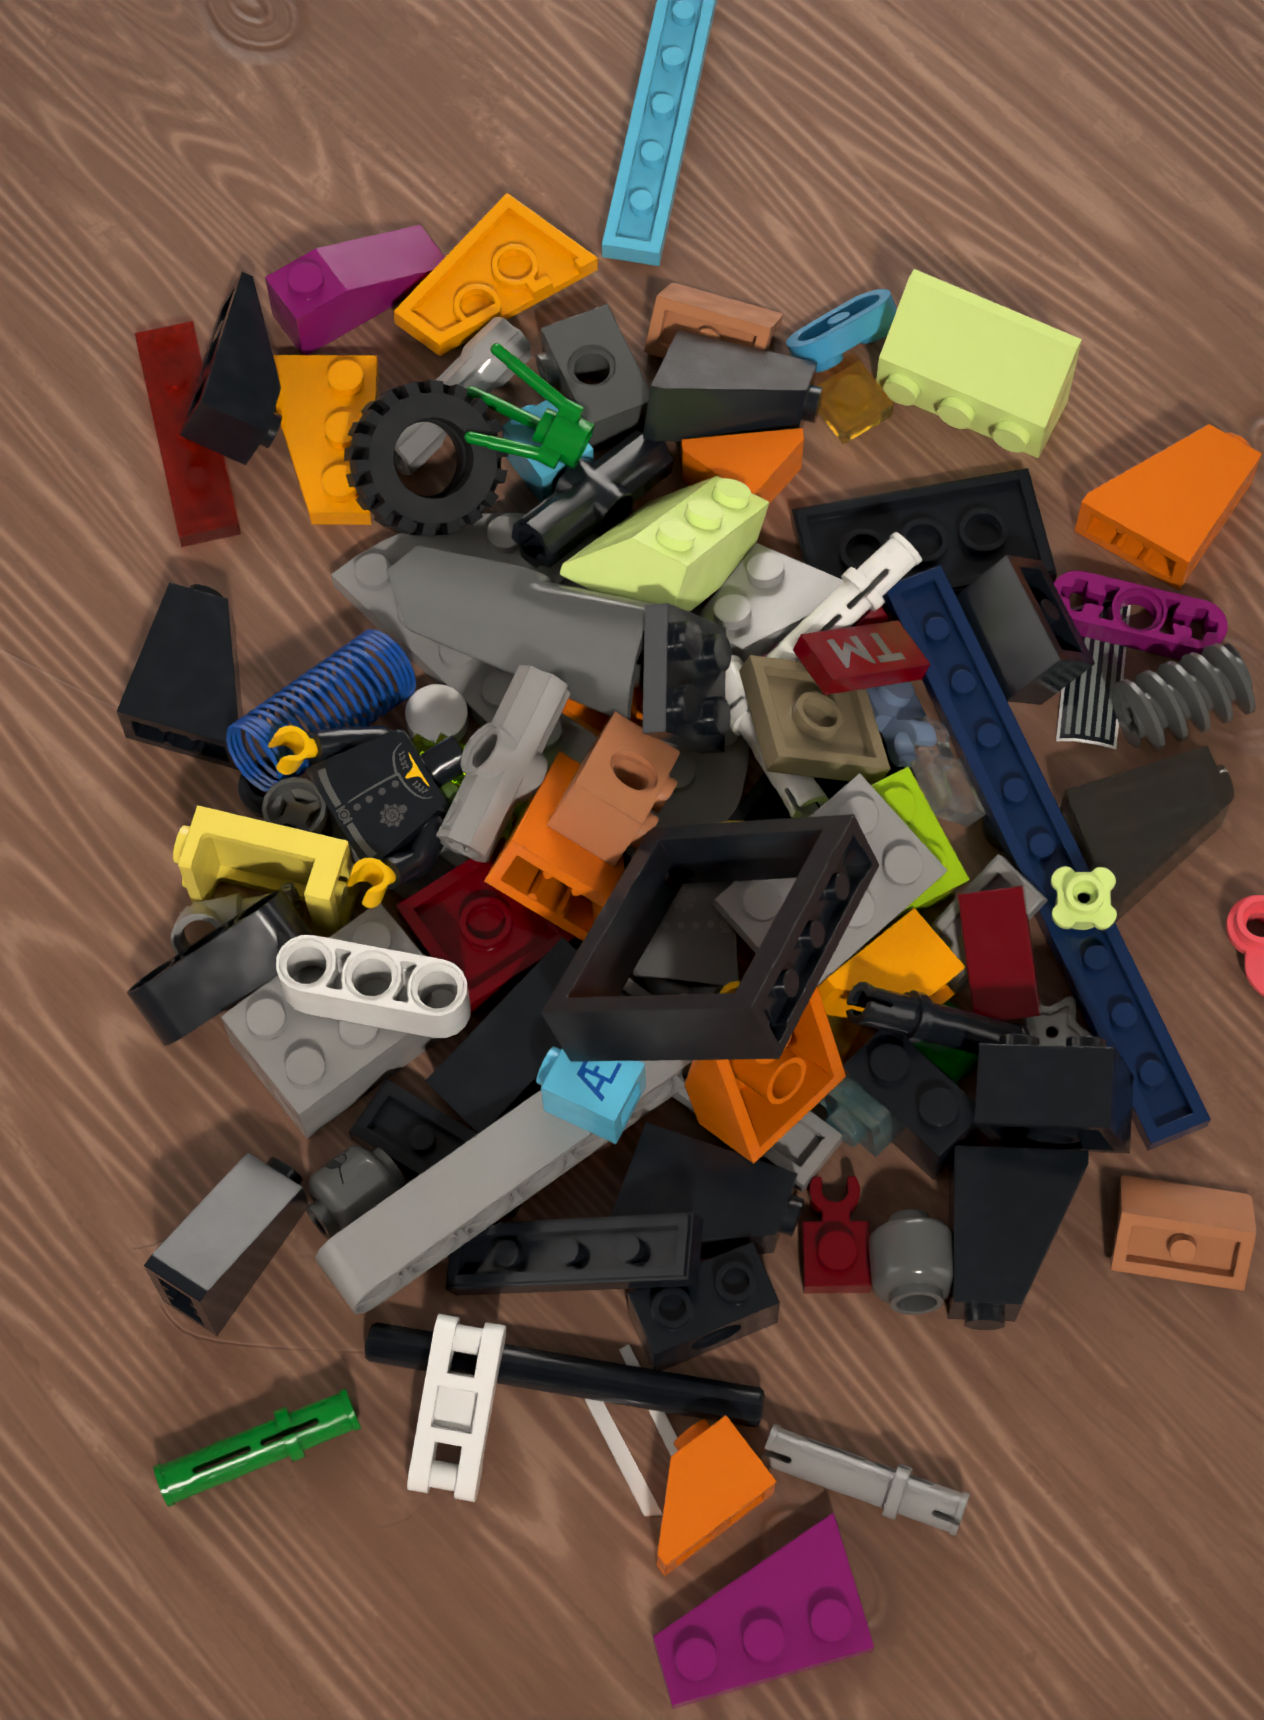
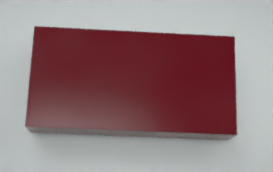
(999, 953)

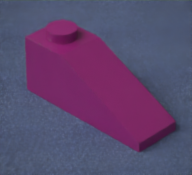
(348, 284)

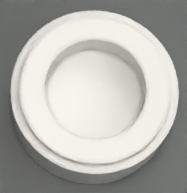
(437, 710)

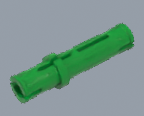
(180, 1479)

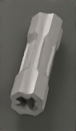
(473, 368)

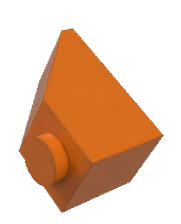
(708, 1489)

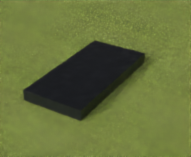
(950, 524)

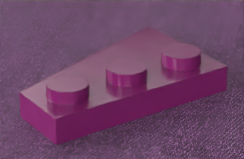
(768, 1623)

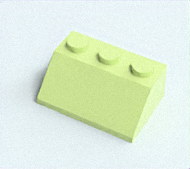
(977, 364)
(674, 545)

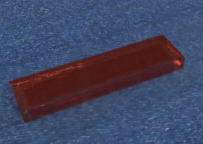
(193, 473)

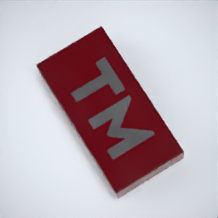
(861, 657)

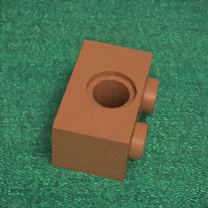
(615, 790)

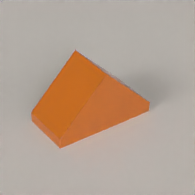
(757, 459)

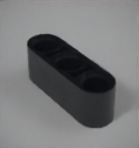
(217, 968)

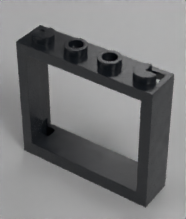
(755, 1022)

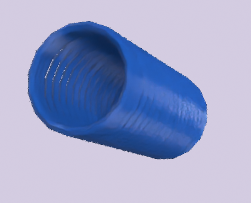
(378, 690)

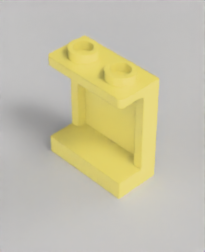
(264, 858)

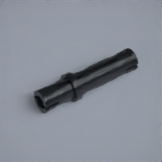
(916, 1019)

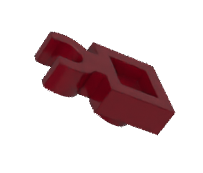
(835, 1248)

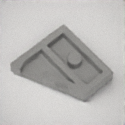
(766, 600)

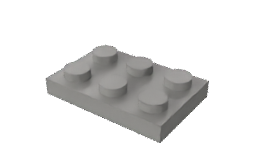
(902, 876)

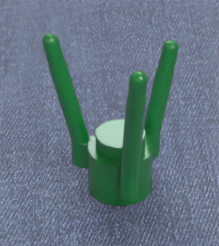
(560, 433)

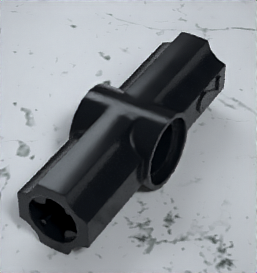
(591, 499)

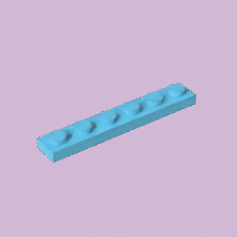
(658, 131)

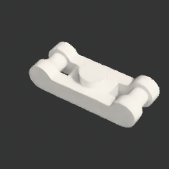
(456, 1408)

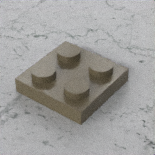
(811, 731)

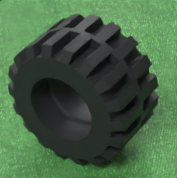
(374, 470)

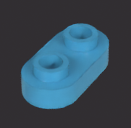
(854, 322)

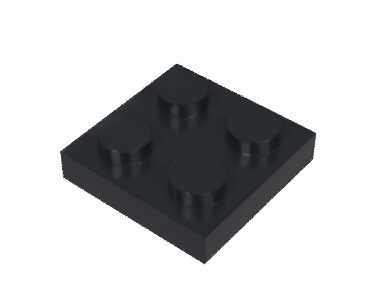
(685, 679)

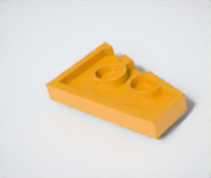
(492, 272)
(317, 408)

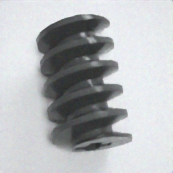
(1182, 694)

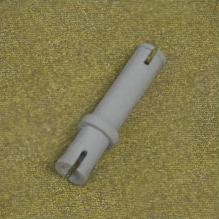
(865, 1480)

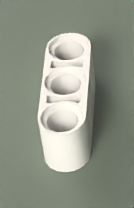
(352, 964)

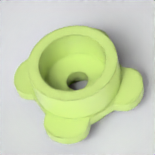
(1082, 916)

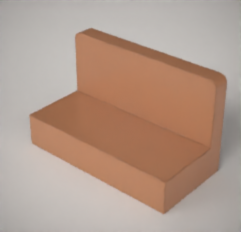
(710, 316)
(1183, 1233)

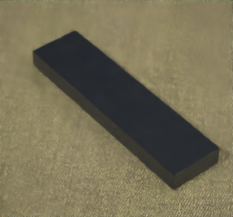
(579, 1255)

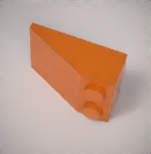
(760, 1100)

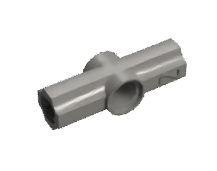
(503, 763)

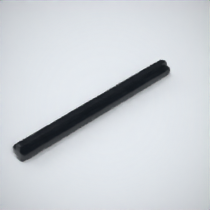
(581, 1377)

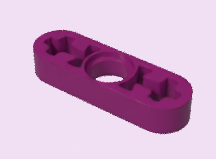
(1158, 602)

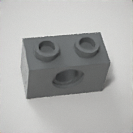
(595, 348)

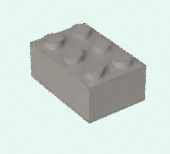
(322, 1063)

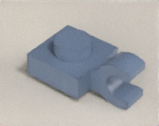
(898, 720)

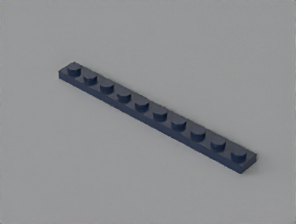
(1037, 845)

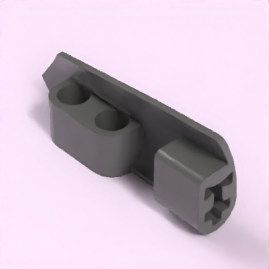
(525, 618)

